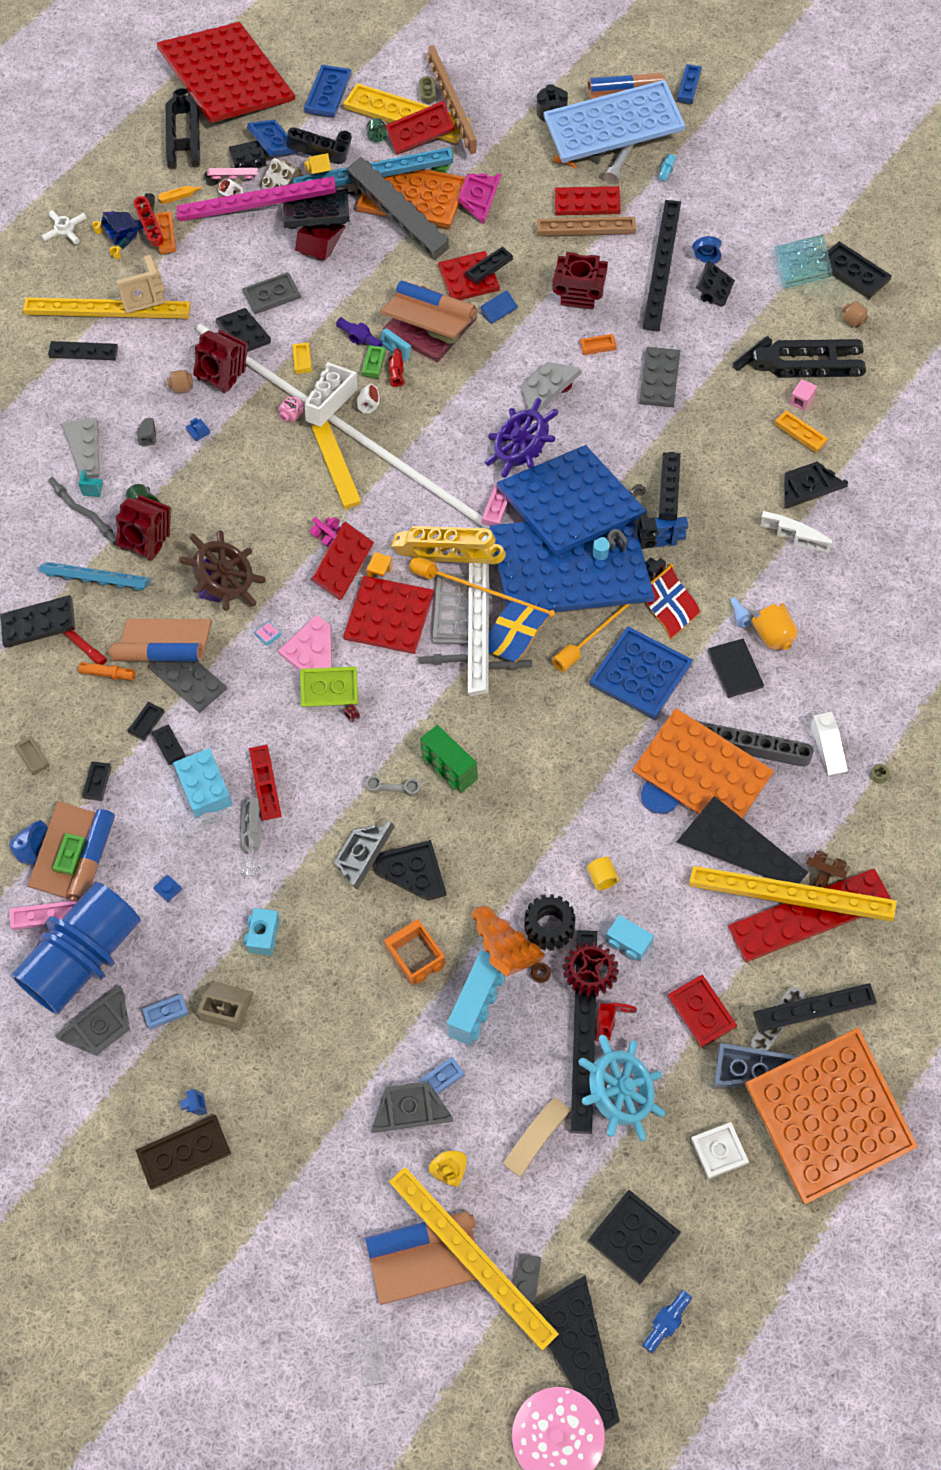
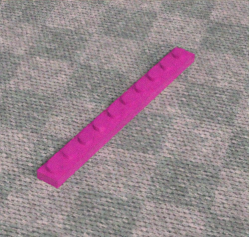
(256, 199)

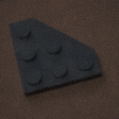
(413, 870)

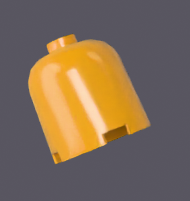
(776, 627)

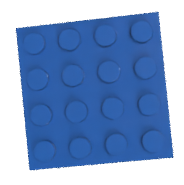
(641, 672)

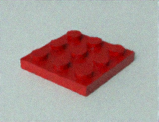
(460, 286)

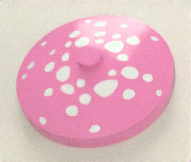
(558, 1431)

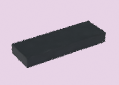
(489, 265)

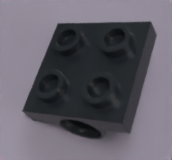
(714, 285)

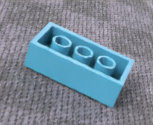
(475, 1000)

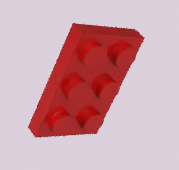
(702, 1011)

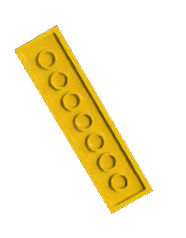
(388, 107)

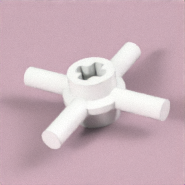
(64, 227)

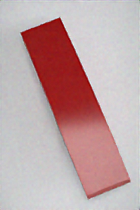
(265, 782)

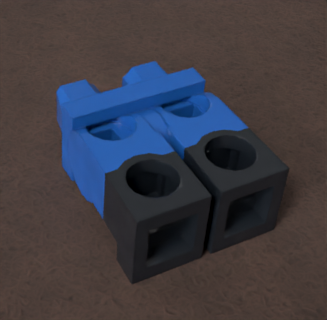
(661, 532)

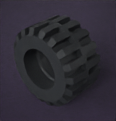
(549, 937)

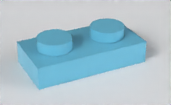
(392, 341)

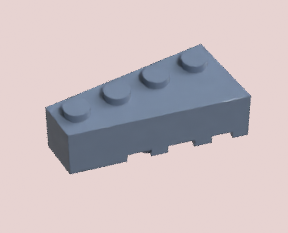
(740, 1064)

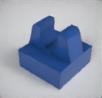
(197, 429)
(194, 1102)

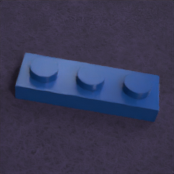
(689, 84)

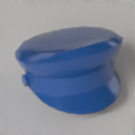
(707, 249)

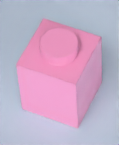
(803, 395)

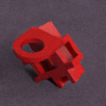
(606, 1017)

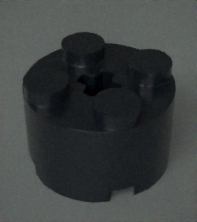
(549, 99)

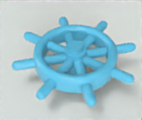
(621, 1088)

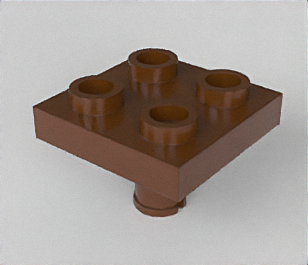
(827, 867)

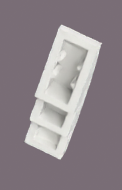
(802, 534)

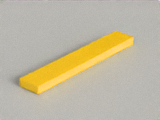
(336, 465)

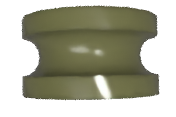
(885, 772)

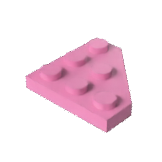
(309, 646)

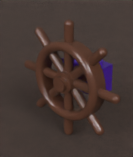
(215, 573)

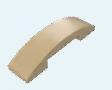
(536, 1136)

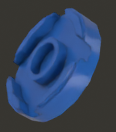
(657, 800)

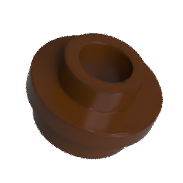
(540, 967)

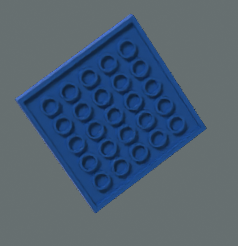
(571, 499)

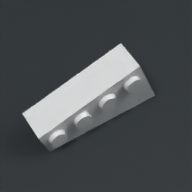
(330, 393)

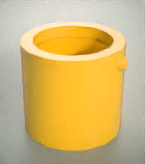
(603, 873)

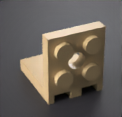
(150, 285)

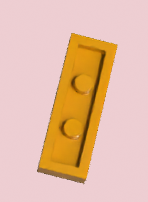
(801, 431)

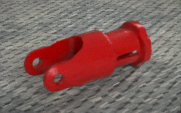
(396, 369)

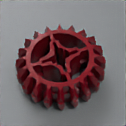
(603, 960)

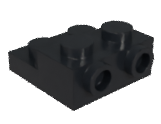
(248, 155)

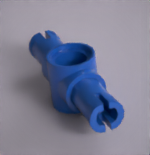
(667, 1321)

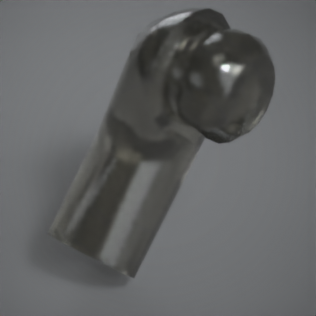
(638, 489)

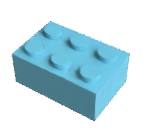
(203, 783)

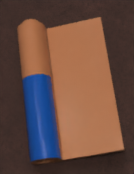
(604, 86)
(429, 310)
(162, 640)
(78, 822)
(416, 1261)

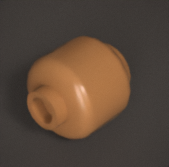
(855, 314)
(180, 381)

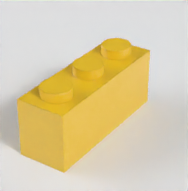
(317, 164)

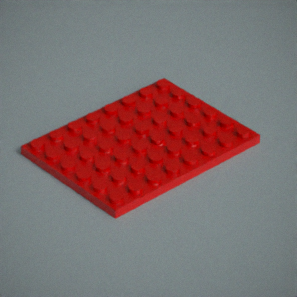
(225, 71)

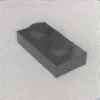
(528, 1276)

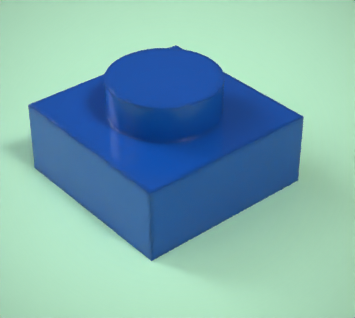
(167, 888)

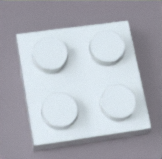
(719, 1150)

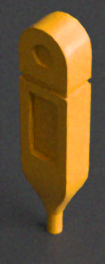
(177, 194)

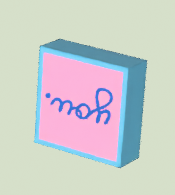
(267, 633)

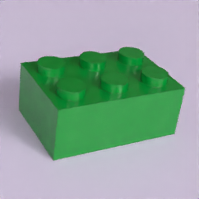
(448, 759)

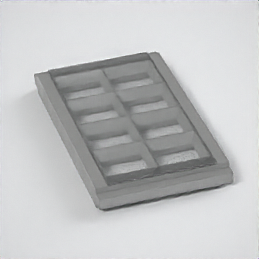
(451, 610)

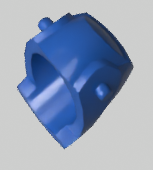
(28, 842)

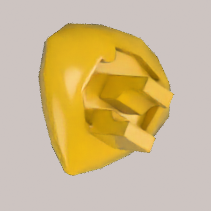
(449, 1167)

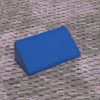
(498, 307)

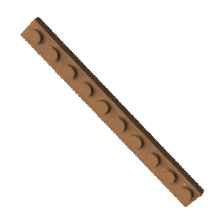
(450, 96)

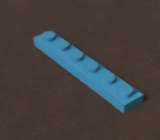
(89, 574)

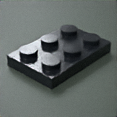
(244, 327)

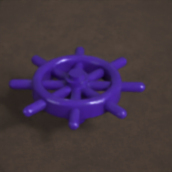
(521, 437)

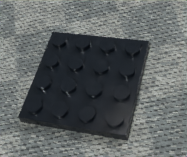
(317, 210)

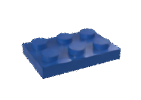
(271, 137)

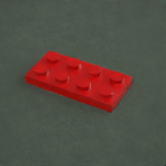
(420, 127)
(587, 200)
(342, 561)

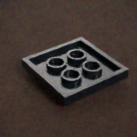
(634, 1237)

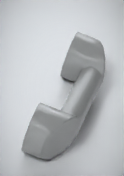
(411, 786)

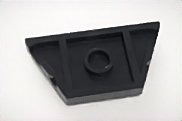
(810, 483)

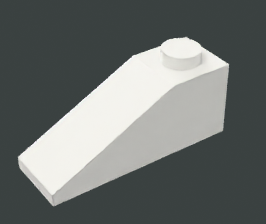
(829, 743)

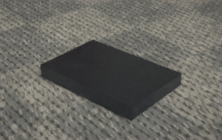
(735, 668)

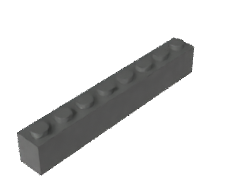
(398, 208)

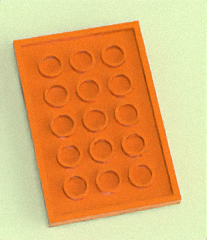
(429, 191)
(699, 764)

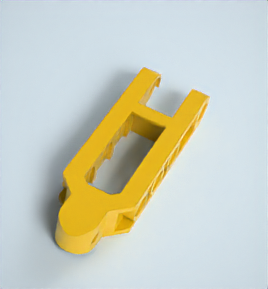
(465, 541)

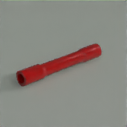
(92, 653)

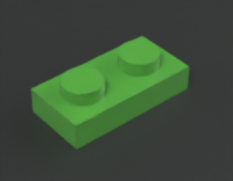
(374, 361)
(69, 854)

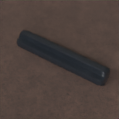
(747, 356)

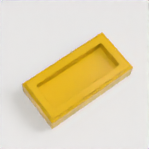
(302, 358)

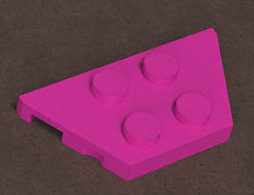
(478, 194)

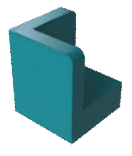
(90, 486)

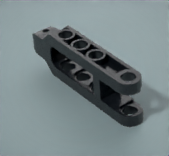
(181, 104)
(830, 348)

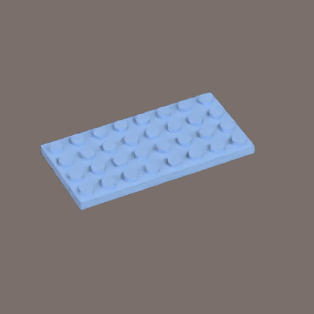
(614, 121)

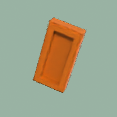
(598, 344)

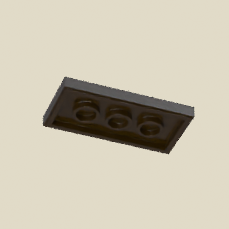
(183, 1152)

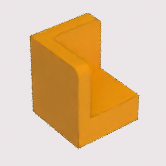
(379, 565)

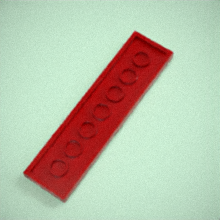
(794, 923)

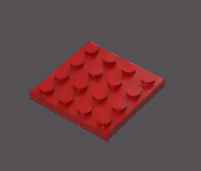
(389, 614)

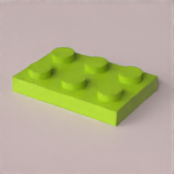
(329, 686)

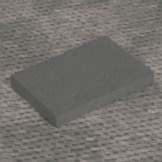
(271, 293)

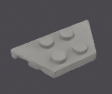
(549, 382)

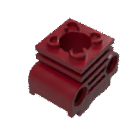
(579, 279)
(220, 359)
(143, 526)

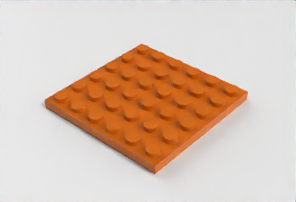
(831, 1115)

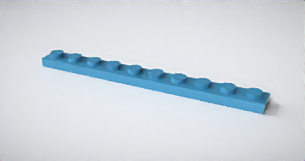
(390, 166)

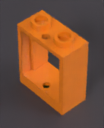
(404, 936)

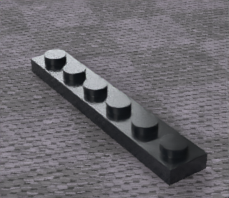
(669, 486)
(814, 1007)

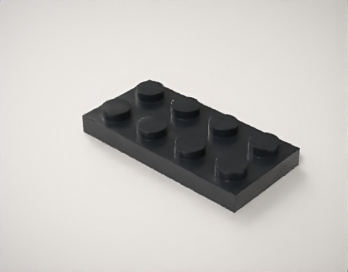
(857, 270)
(37, 621)

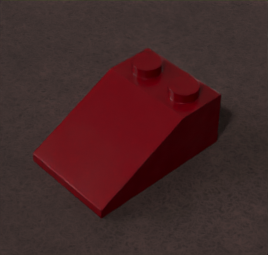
(318, 240)

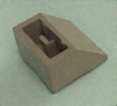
(225, 1005)

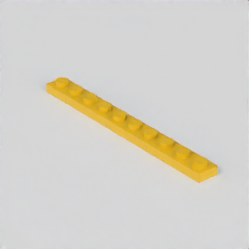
(103, 308)
(793, 893)
(474, 1259)

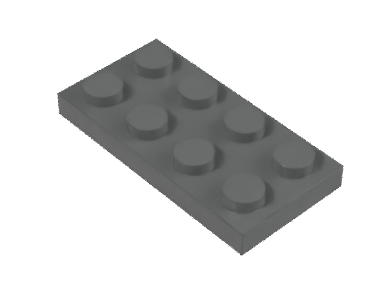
(659, 377)
(190, 682)

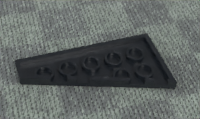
(732, 839)
(580, 1347)

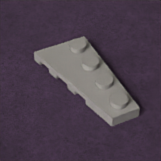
(84, 444)

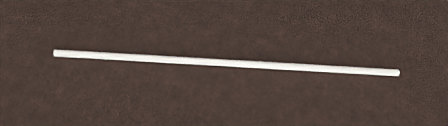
(409, 471)

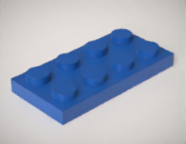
(328, 91)

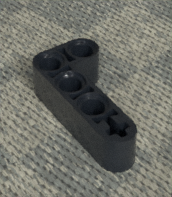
(315, 144)

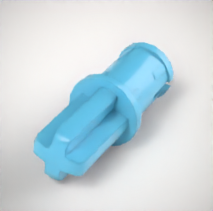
(667, 167)

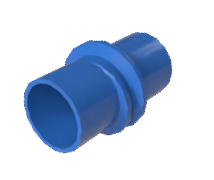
(76, 947)

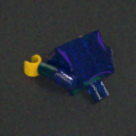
(120, 229)

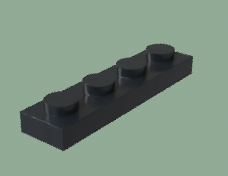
(83, 350)

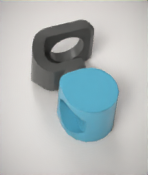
(602, 545)

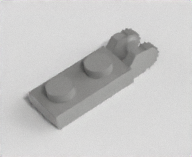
(250, 824)

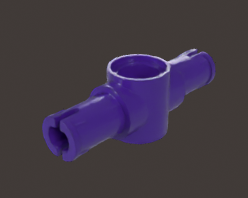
(358, 333)

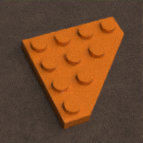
(507, 947)

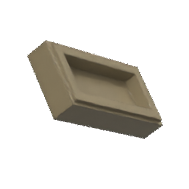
(32, 755)

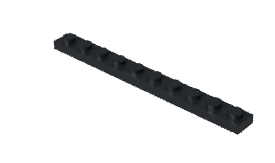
(662, 265)
(583, 1047)

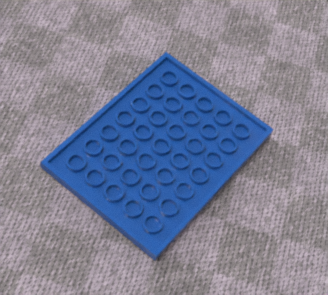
(573, 577)

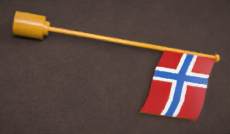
(671, 606)

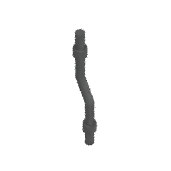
(61, 491)
(438, 659)

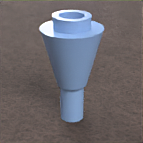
(743, 616)

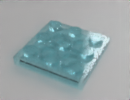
(803, 261)

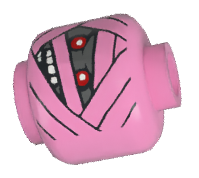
(291, 409)

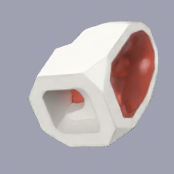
(228, 187)
(368, 399)

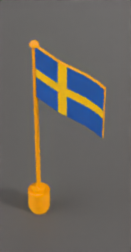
(514, 626)

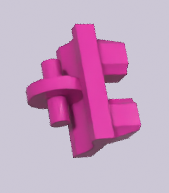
(319, 528)

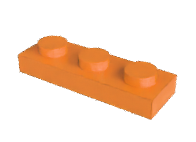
(166, 226)

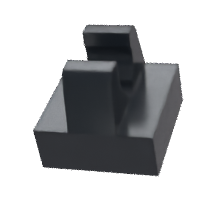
(655, 567)

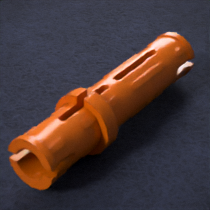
(114, 672)

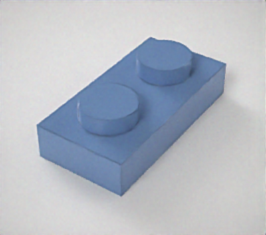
(165, 1011)
(444, 1075)

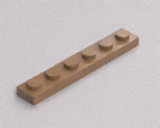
(586, 226)

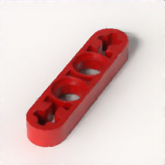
(150, 220)

